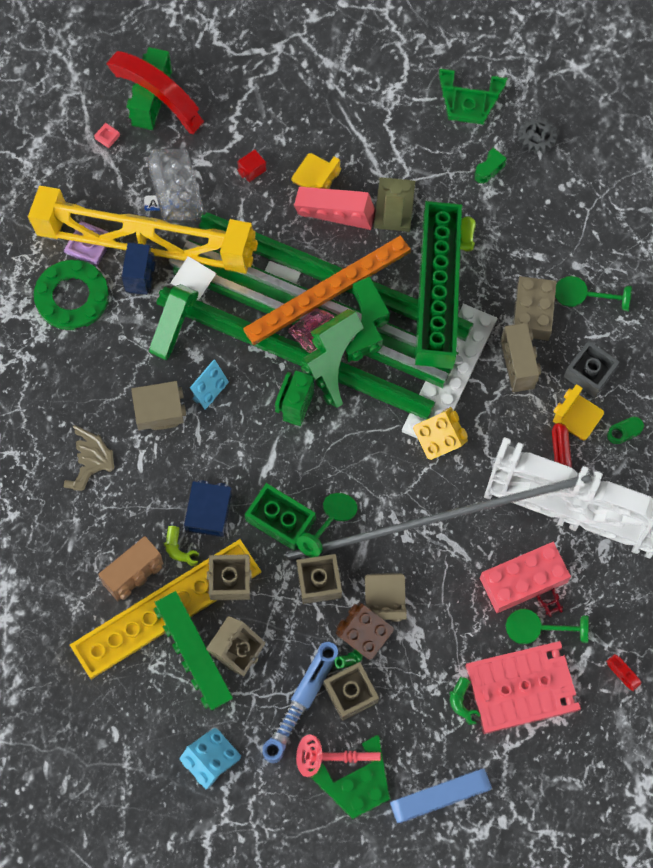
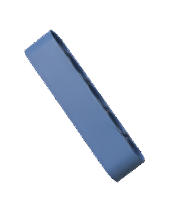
(440, 795)

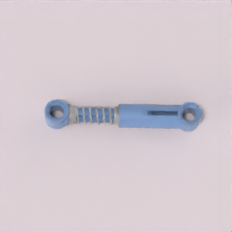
(301, 700)

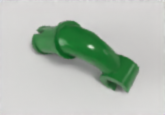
(348, 660)
(456, 700)

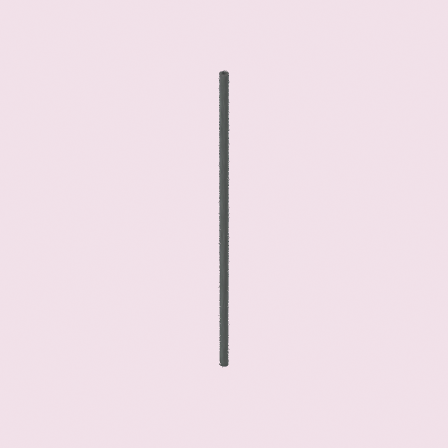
(446, 515)

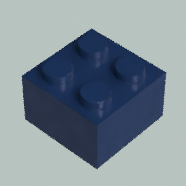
(137, 268)

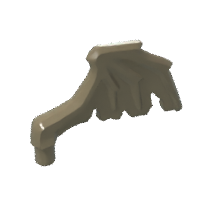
(93, 456)

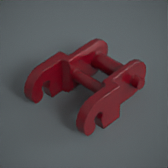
(556, 601)

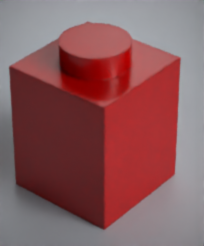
(251, 166)

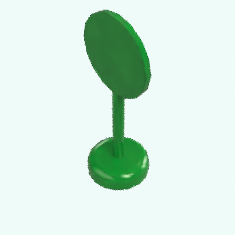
(573, 291)
(337, 507)
(525, 627)

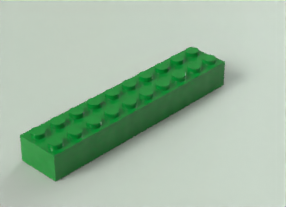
(439, 285)

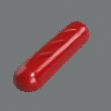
(561, 444)

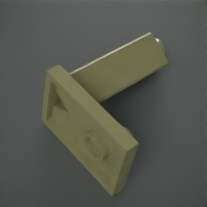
(394, 204)

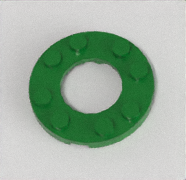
(79, 317)

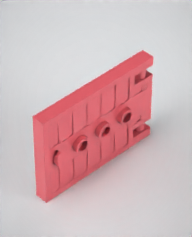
(522, 687)

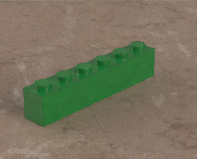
(193, 650)

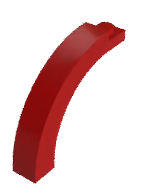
(158, 83)

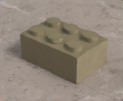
(535, 305)
(520, 357)

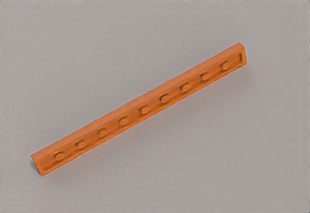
(326, 290)

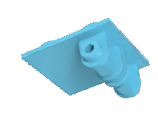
(209, 385)

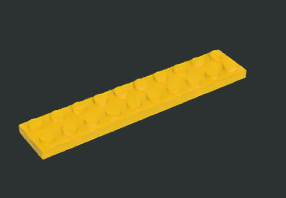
(139, 623)

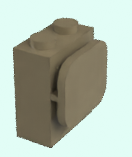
(158, 406)

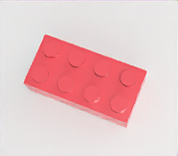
(525, 577)

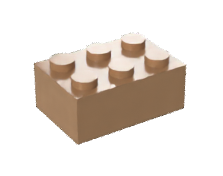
(131, 569)

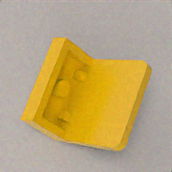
(316, 172)
(578, 413)
(440, 433)

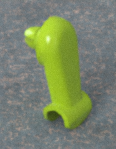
(467, 231)

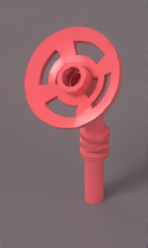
(318, 756)

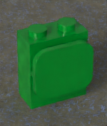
(295, 397)

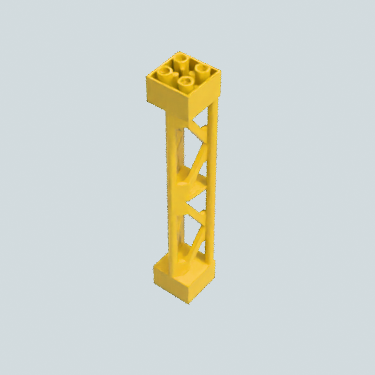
(236, 243)

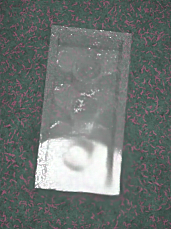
(175, 185)

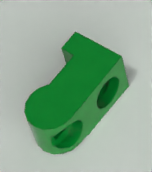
(488, 169)

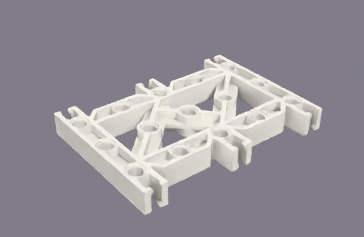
(595, 506)

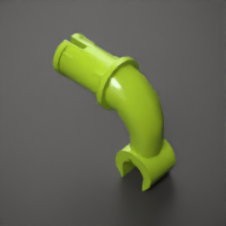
(172, 547)

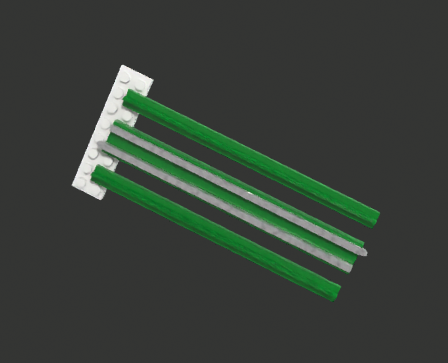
(268, 292)

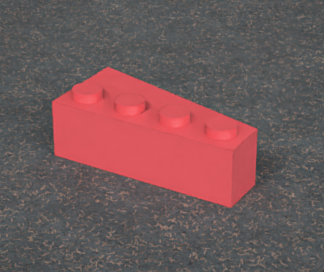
(336, 206)

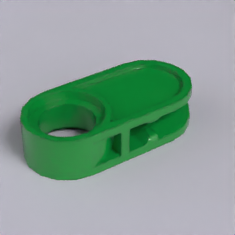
(629, 428)

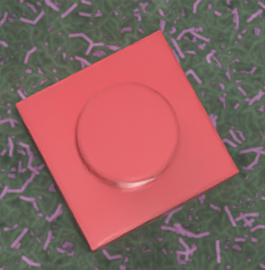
(107, 135)

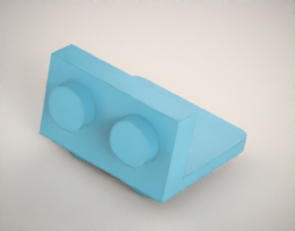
(209, 757)

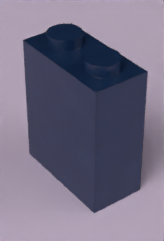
(208, 508)

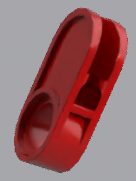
(623, 672)

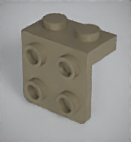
(386, 595)

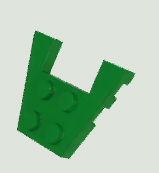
(466, 103)
(359, 790)

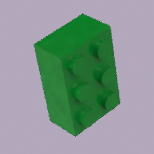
(279, 516)

